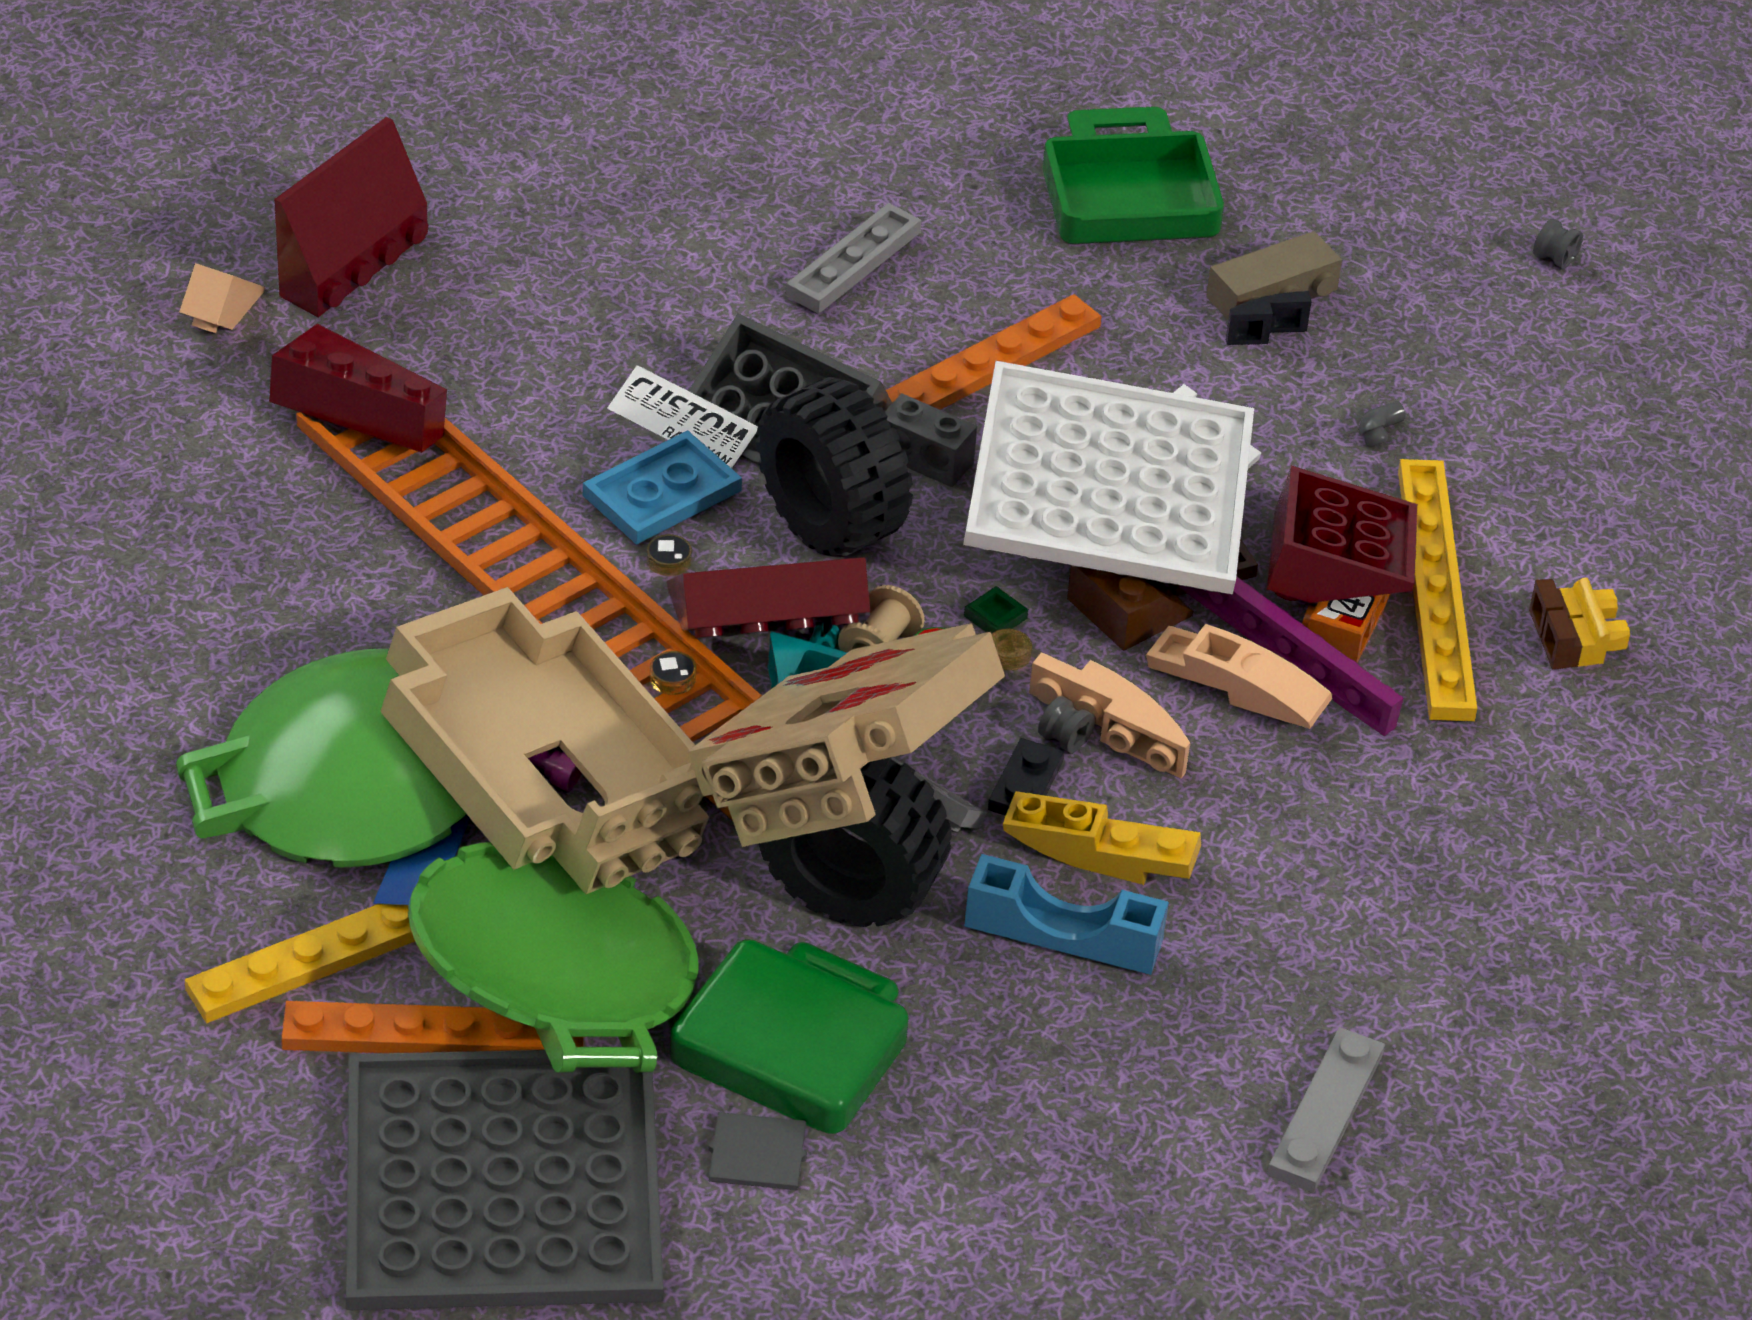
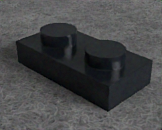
(1028, 771)

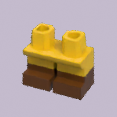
(1575, 623)

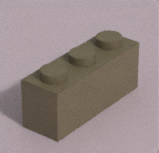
(1288, 266)

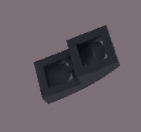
(1277, 313)

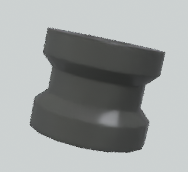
(1558, 243)
(1066, 724)

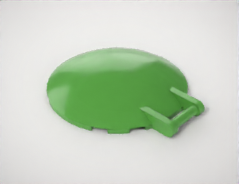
(322, 770)
(555, 955)

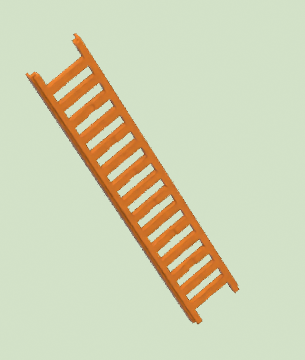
(540, 524)

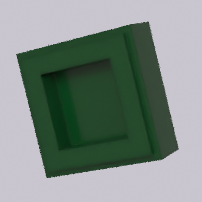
(995, 611)

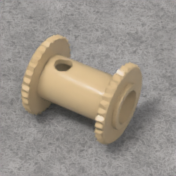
(891, 615)

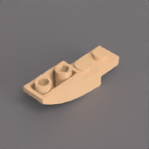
(1247, 671)
(1127, 715)

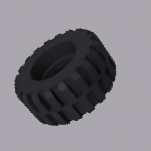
(834, 467)
(877, 877)

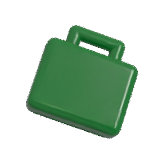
(1131, 182)
(793, 1031)

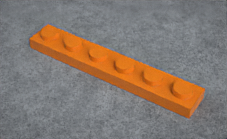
(1017, 345)
(403, 1029)

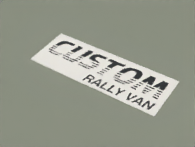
(673, 410)

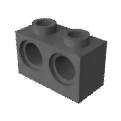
(933, 440)

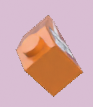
(1346, 622)

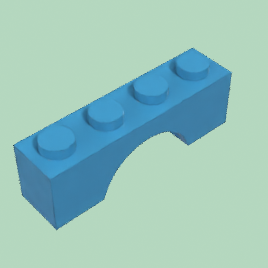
(1013, 905)

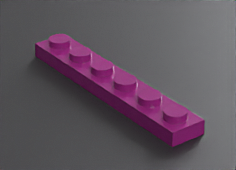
(1285, 636)

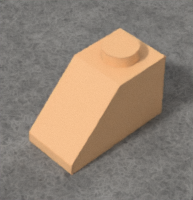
(218, 298)

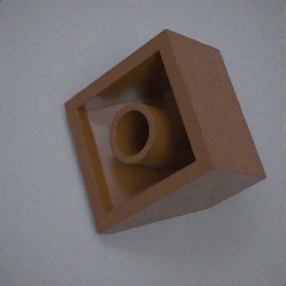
(1125, 605)

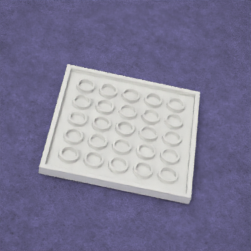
(1111, 477)

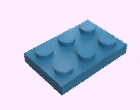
(662, 487)

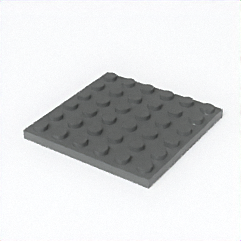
(499, 1182)

